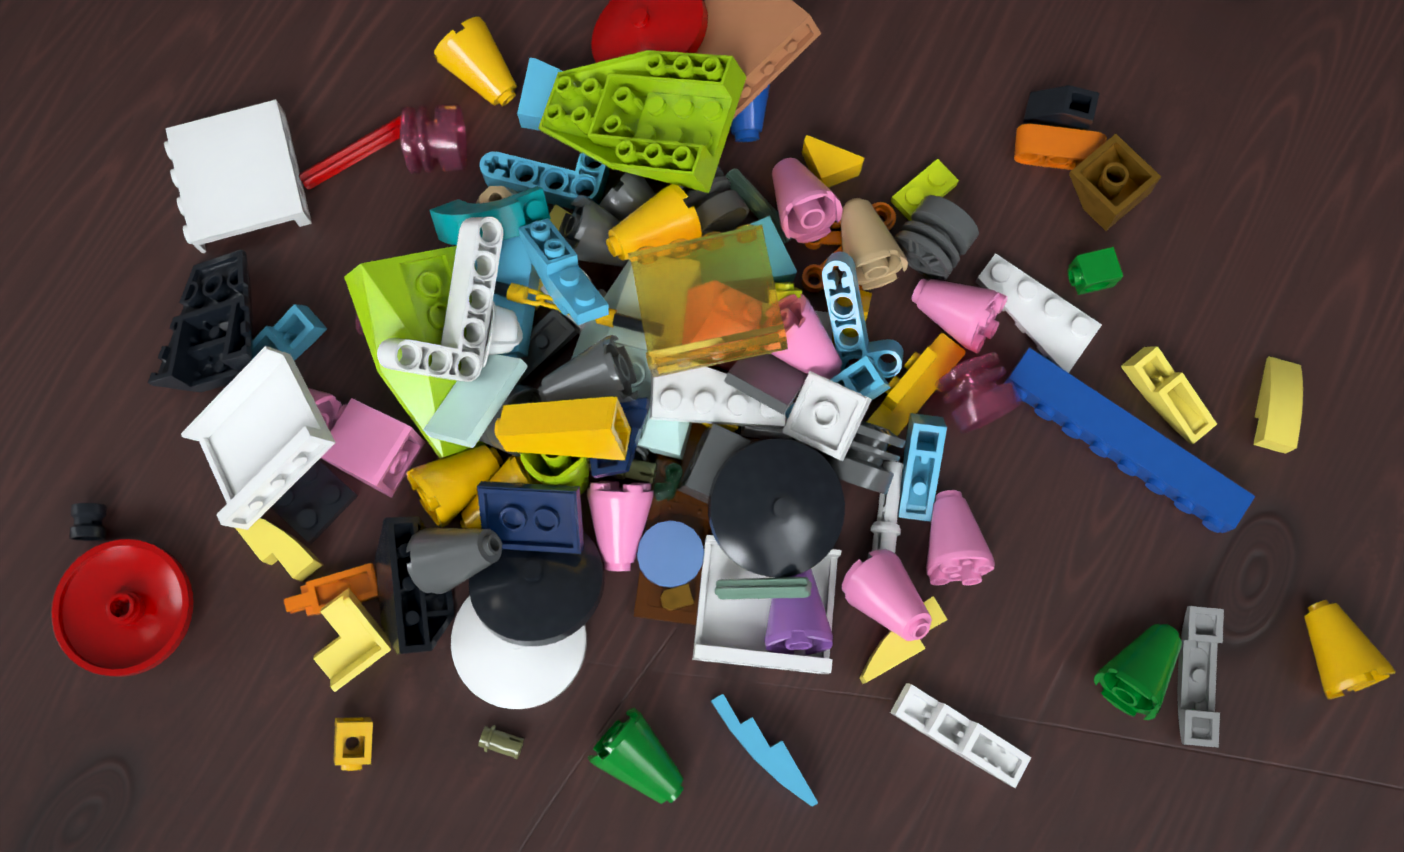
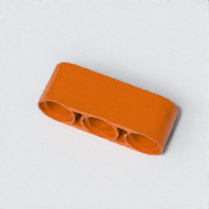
(1055, 145)

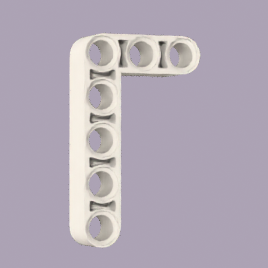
(459, 311)

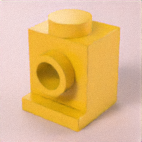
(353, 758)

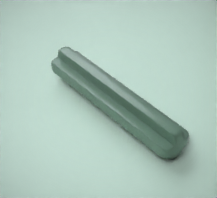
(755, 200)
(763, 588)

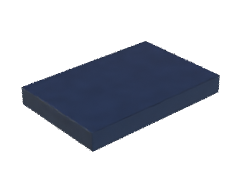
(533, 516)

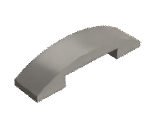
(1197, 676)

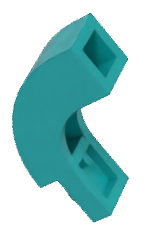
(511, 212)

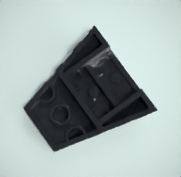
(214, 329)

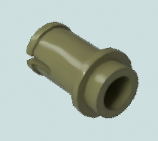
(501, 742)

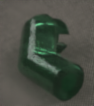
(671, 483)

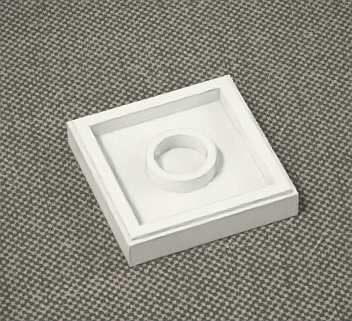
(826, 415)

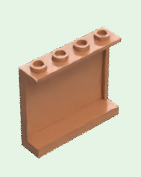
(759, 36)

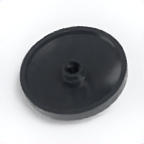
(776, 508)
(538, 594)

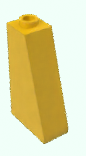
(566, 428)

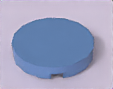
(670, 554)

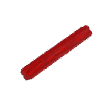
(351, 154)

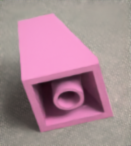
(373, 446)

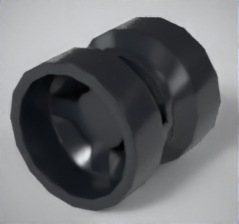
(88, 522)

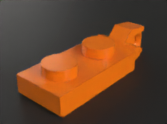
(321, 591)

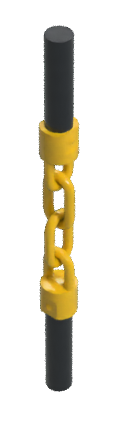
(519, 294)

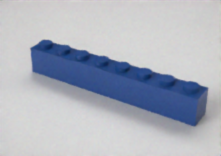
(1129, 443)

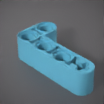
(499, 166)
(854, 318)

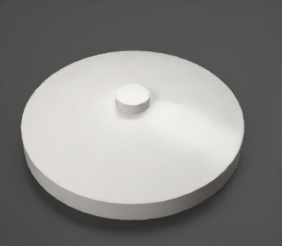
(512, 673)

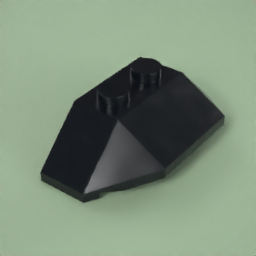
(407, 614)

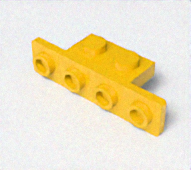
(917, 384)

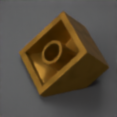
(1112, 181)

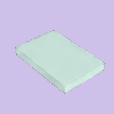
(474, 404)

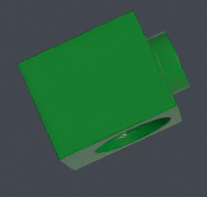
(1095, 271)

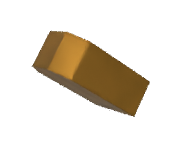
(676, 597)

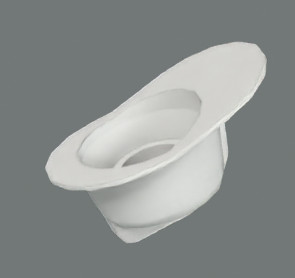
(503, 332)

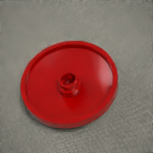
(649, 25)
(122, 608)

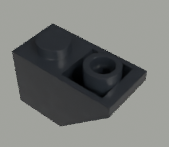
(1062, 107)

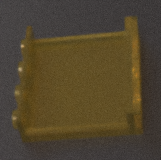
(707, 300)

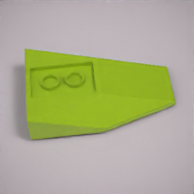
(649, 113)
(408, 301)

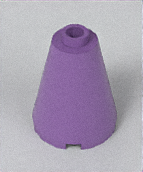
(798, 623)

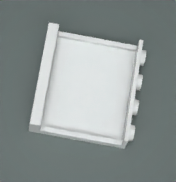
(236, 173)
(260, 436)
(736, 628)

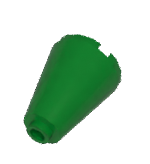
(1141, 672)
(638, 759)

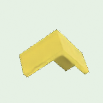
(359, 641)

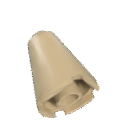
(870, 245)

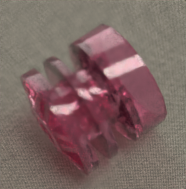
(430, 139)
(977, 391)

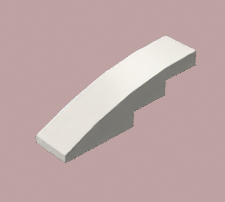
(961, 735)

